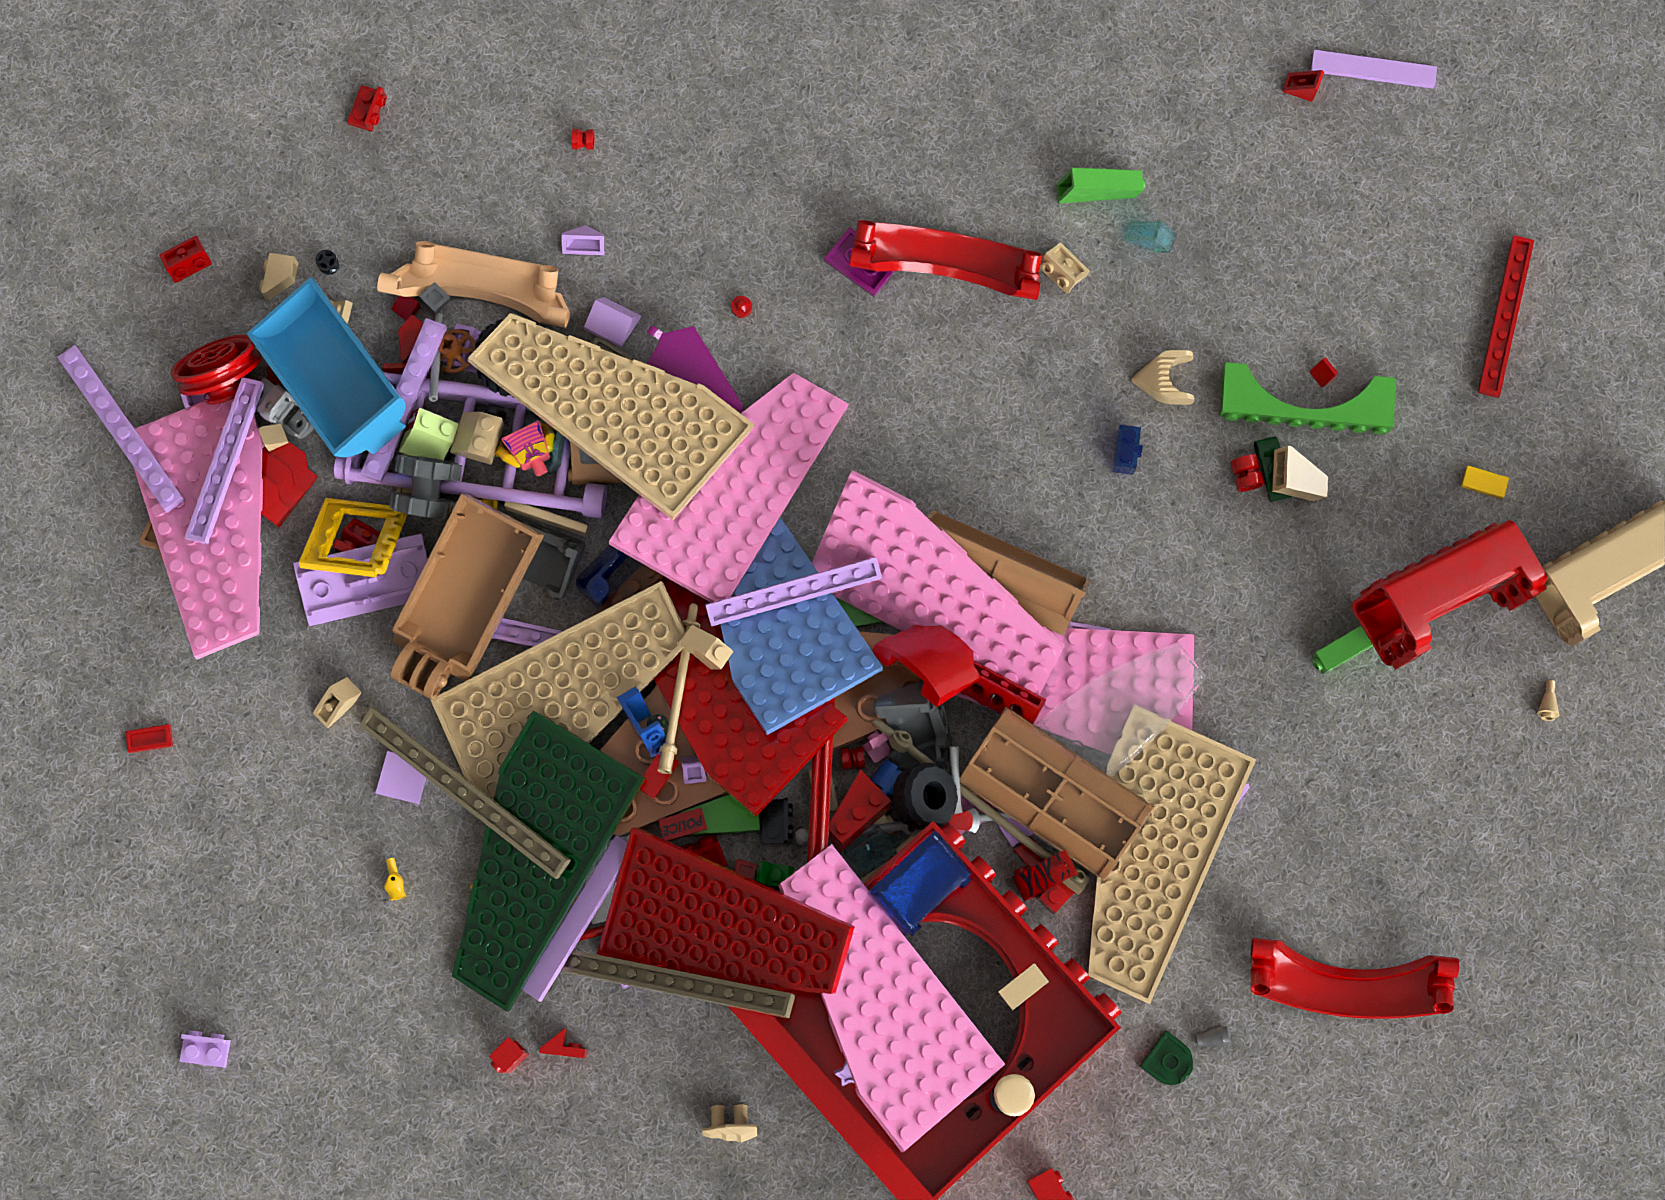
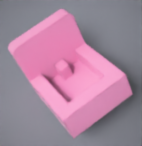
(877, 746)

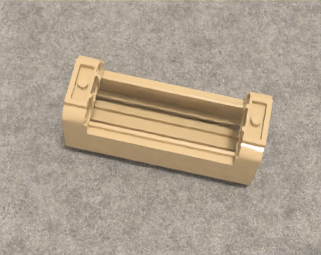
(1600, 570)

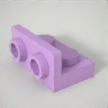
(204, 1050)

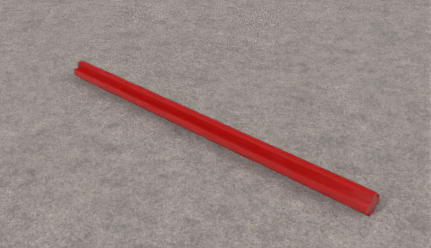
(820, 799)

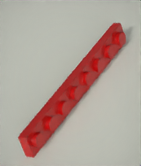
(1505, 316)

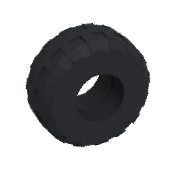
(909, 795)

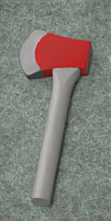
(962, 819)

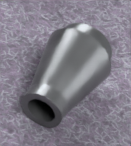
(1213, 1037)

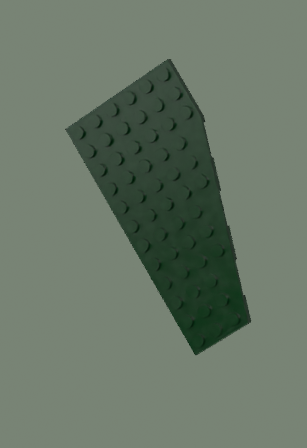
(574, 803)

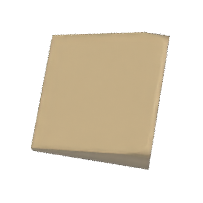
(273, 436)

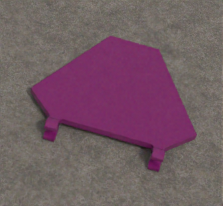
(688, 358)

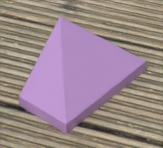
(583, 241)

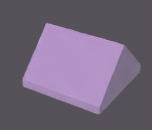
(611, 321)

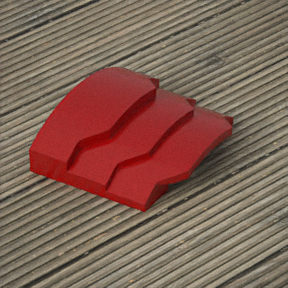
(284, 481)
(934, 656)

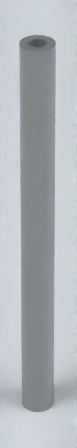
(434, 375)

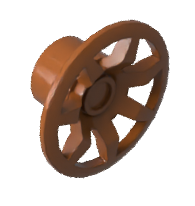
(452, 349)

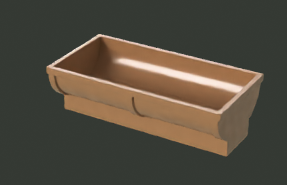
(1040, 586)
(1055, 793)

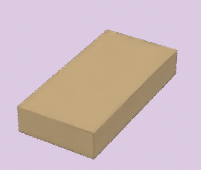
(1023, 986)

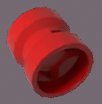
(583, 139)
(858, 758)

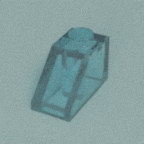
(1151, 236)

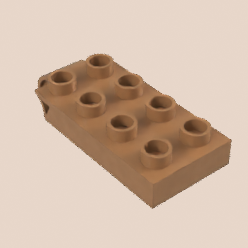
(461, 595)

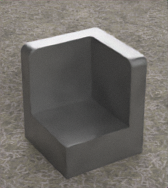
(434, 298)

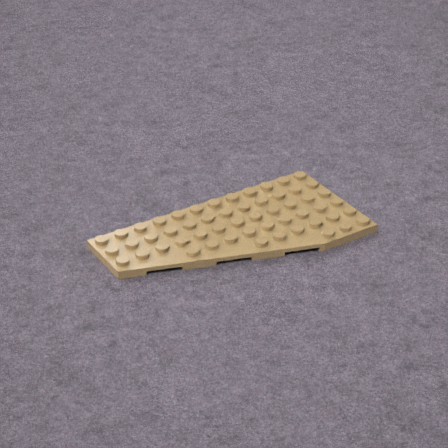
(625, 414)
(564, 678)
(1160, 873)

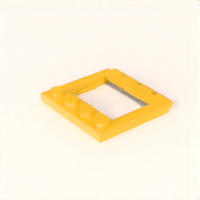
(325, 530)

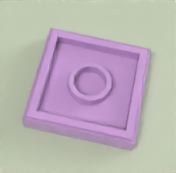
(400, 780)

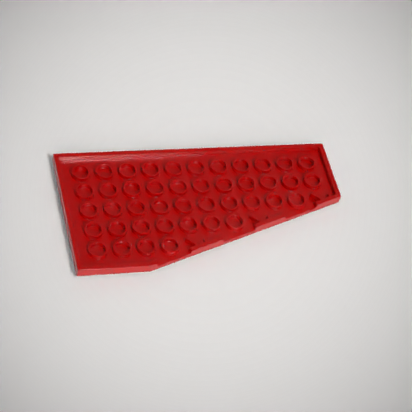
(726, 732)
(718, 924)

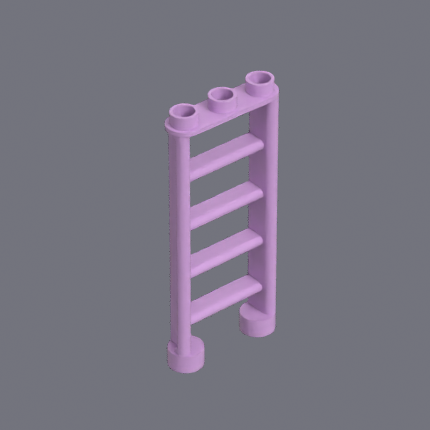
(591, 505)

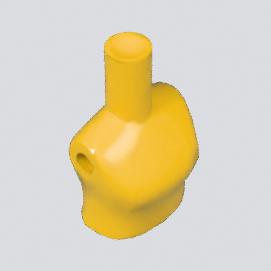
(394, 884)

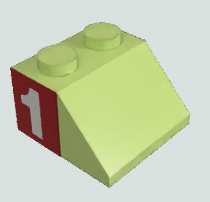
(428, 435)

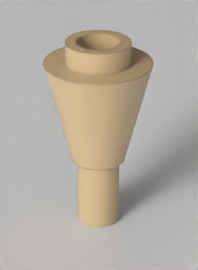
(1548, 708)

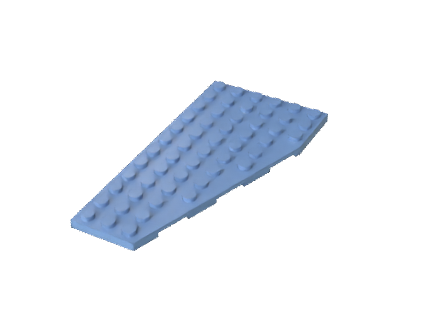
(794, 653)

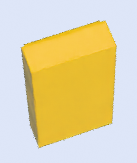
(1484, 482)

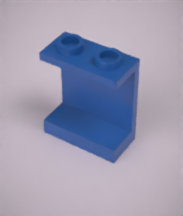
(636, 711)

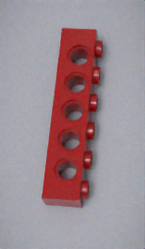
(1010, 693)

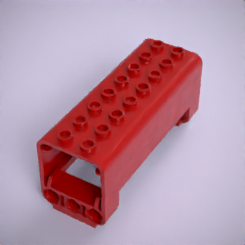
(1401, 606)

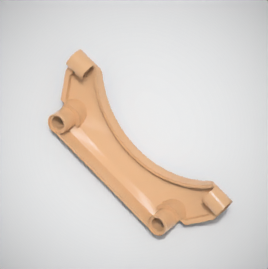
(481, 276)

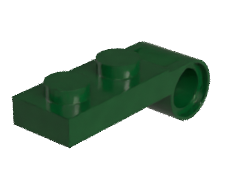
(1265, 452)

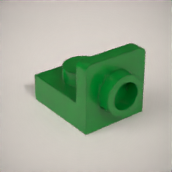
(773, 874)

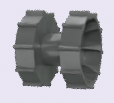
(425, 486)

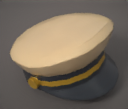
(1012, 1095)

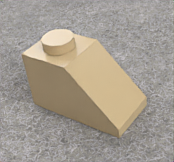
(705, 647)
(336, 701)

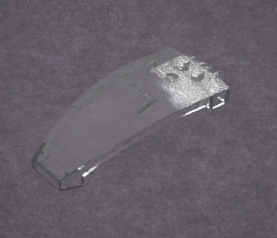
(1125, 708)

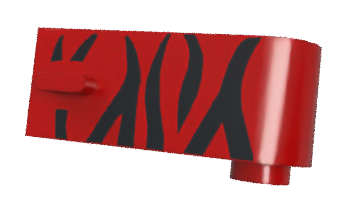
(1044, 875)

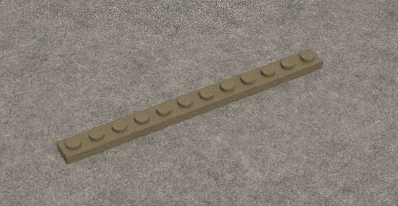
(465, 793)
(680, 983)

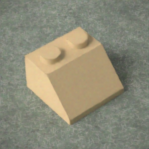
(478, 436)

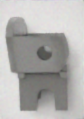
(277, 404)

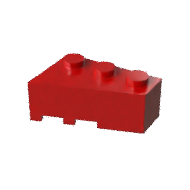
(857, 811)

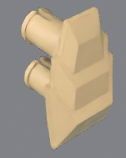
(739, 1131)

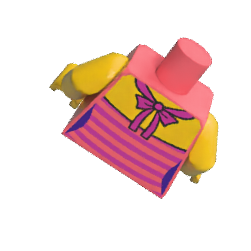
(528, 447)

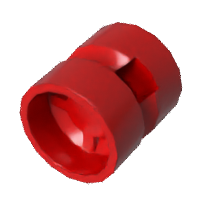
(1247, 465)

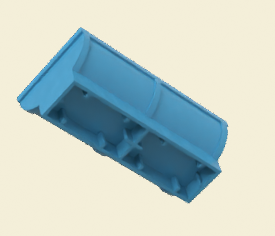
(329, 373)

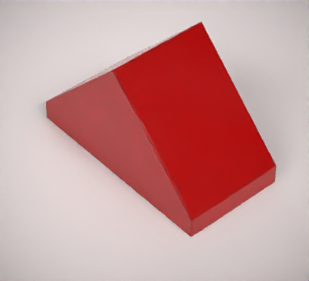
(1303, 84)

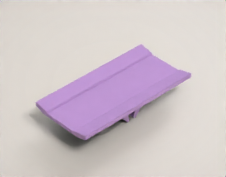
(341, 595)

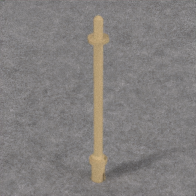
(668, 749)

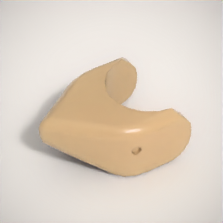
(1155, 378)

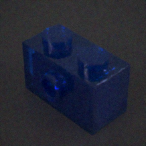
(1127, 449)

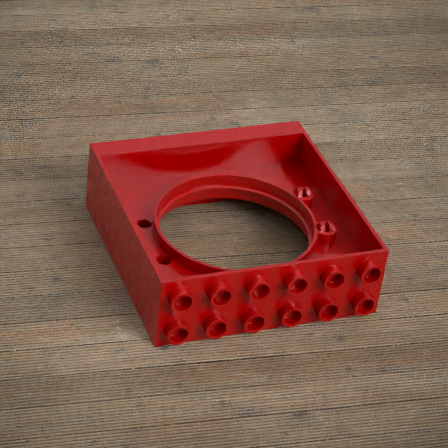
(1055, 1031)

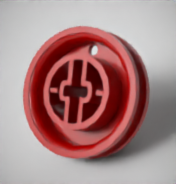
(216, 368)

